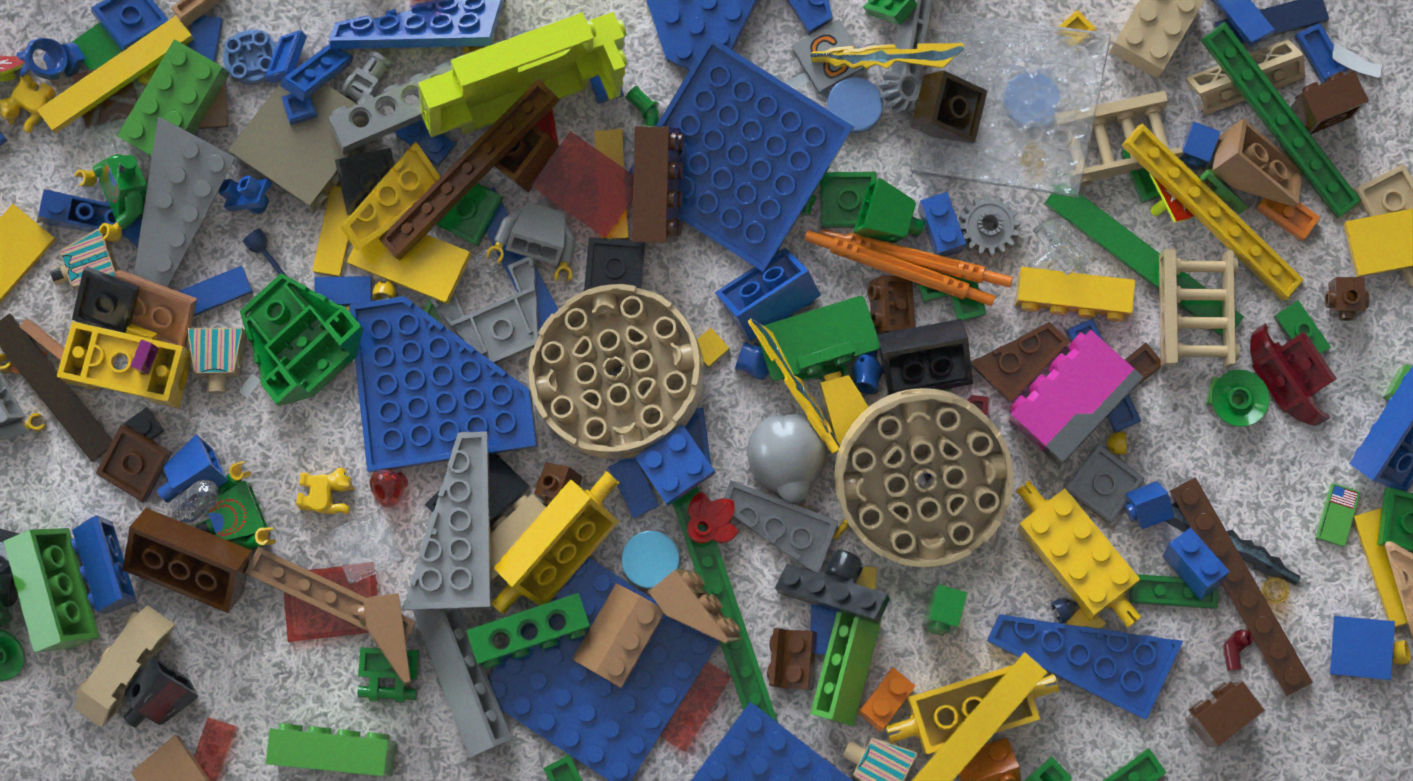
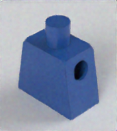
(189, 465)

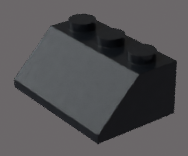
(926, 357)

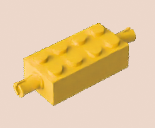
(556, 544)
(1078, 554)
(943, 709)

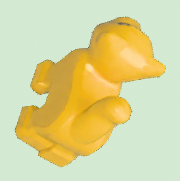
(26, 98)
(321, 492)

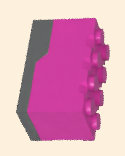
(1074, 397)

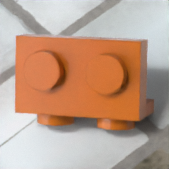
(992, 763)

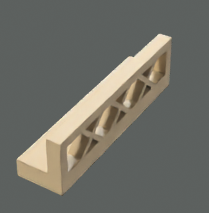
(1278, 69)

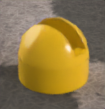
(383, 288)
(1117, 443)
(1401, 653)

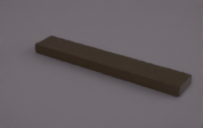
(52, 390)

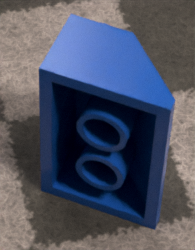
(769, 294)
(103, 565)

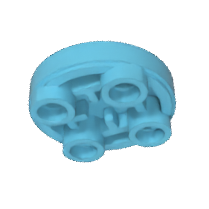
(649, 558)

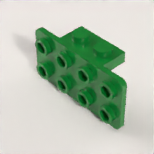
(823, 337)

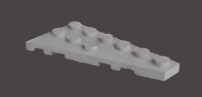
(179, 193)
(456, 546)

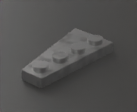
(787, 526)

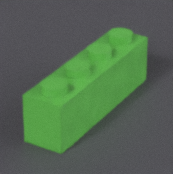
(845, 669)

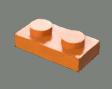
(1295, 220)
(886, 699)

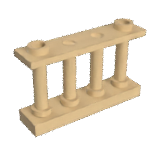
(1124, 112)
(1171, 322)

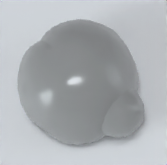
(786, 455)

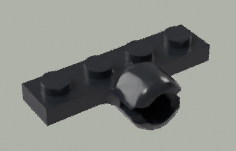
(835, 587)

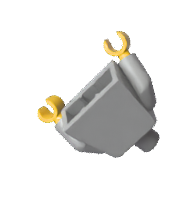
(539, 234)
(10, 411)

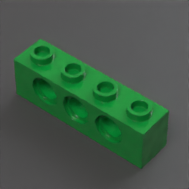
(568, 607)

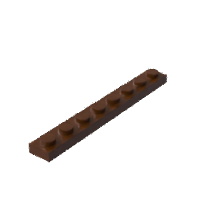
(469, 169)
(1242, 588)

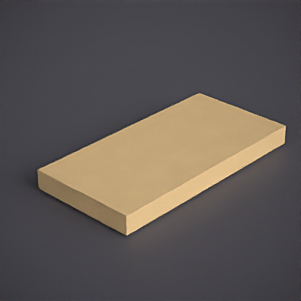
(1386, 195)

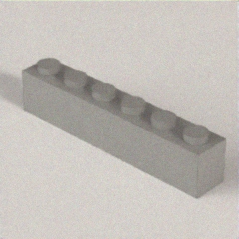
(463, 680)

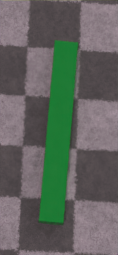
(1280, 120)
(1129, 250)

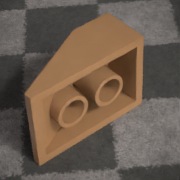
(1256, 165)
(385, 625)

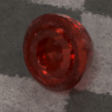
(388, 487)

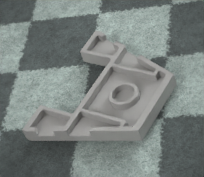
(504, 326)

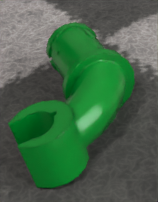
(645, 105)

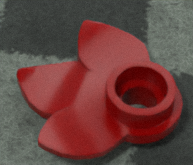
(714, 516)

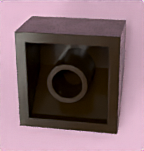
(949, 107)

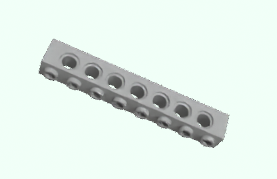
(351, 137)

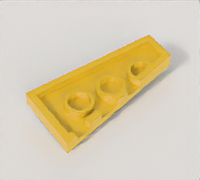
(391, 197)

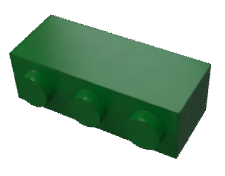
(944, 610)

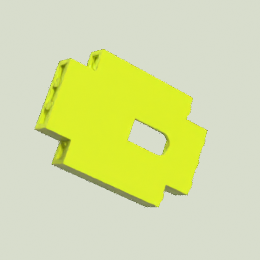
(495, 77)

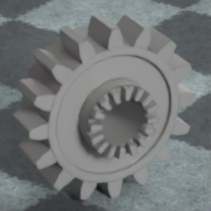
(989, 240)

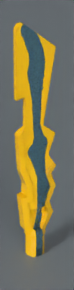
(927, 54)
(796, 386)

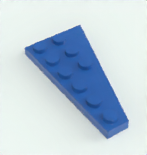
(425, 25)
(1106, 663)

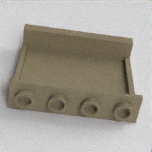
(296, 155)

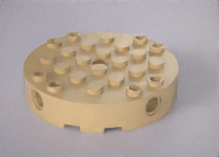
(611, 330)
(899, 442)

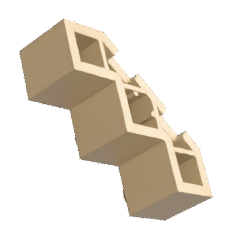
(105, 689)

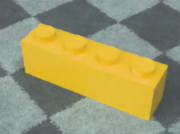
(1074, 293)

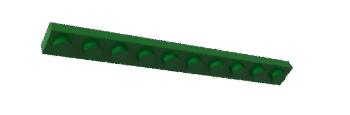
(738, 655)

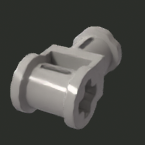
(366, 80)

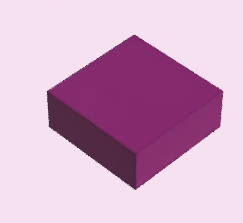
(144, 357)

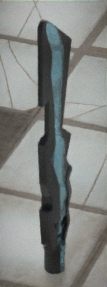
(1249, 552)

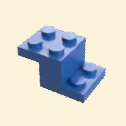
(675, 465)

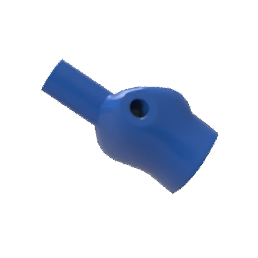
(752, 361)
(867, 373)

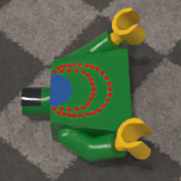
(123, 189)
(237, 513)

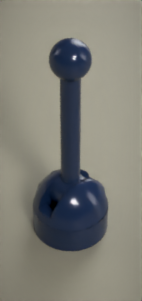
(257, 242)
(1065, 608)

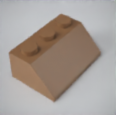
(619, 635)

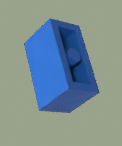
(941, 225)
(1195, 563)

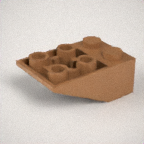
(685, 600)

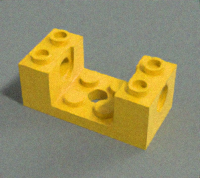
(91, 358)

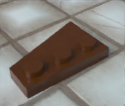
(1017, 363)

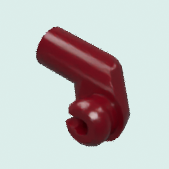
(1234, 646)

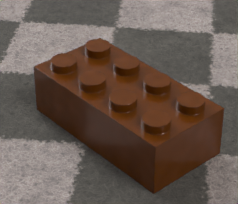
(657, 184)
(186, 560)

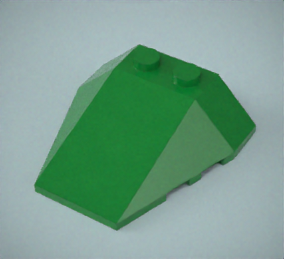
(298, 339)

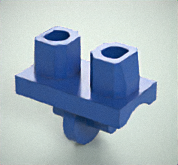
(246, 194)

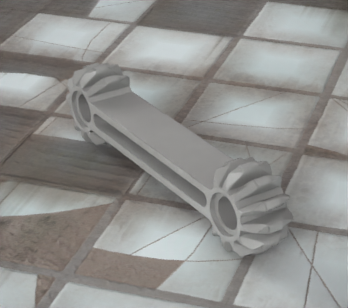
(902, 74)

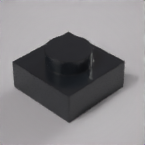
(145, 423)

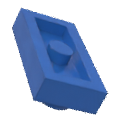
(435, 147)

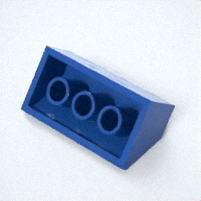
(1388, 448)

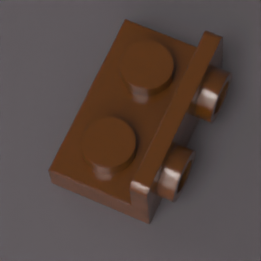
(891, 303)
(792, 659)

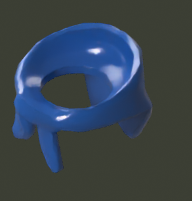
(54, 57)

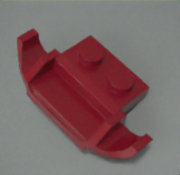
(1292, 373)

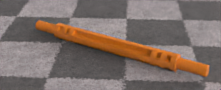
(927, 260)
(899, 268)

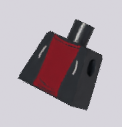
(157, 693)

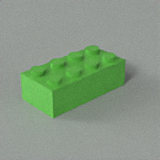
(177, 92)
(51, 589)
(331, 752)

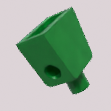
(887, 214)

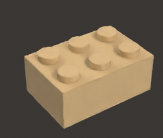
(1154, 33)

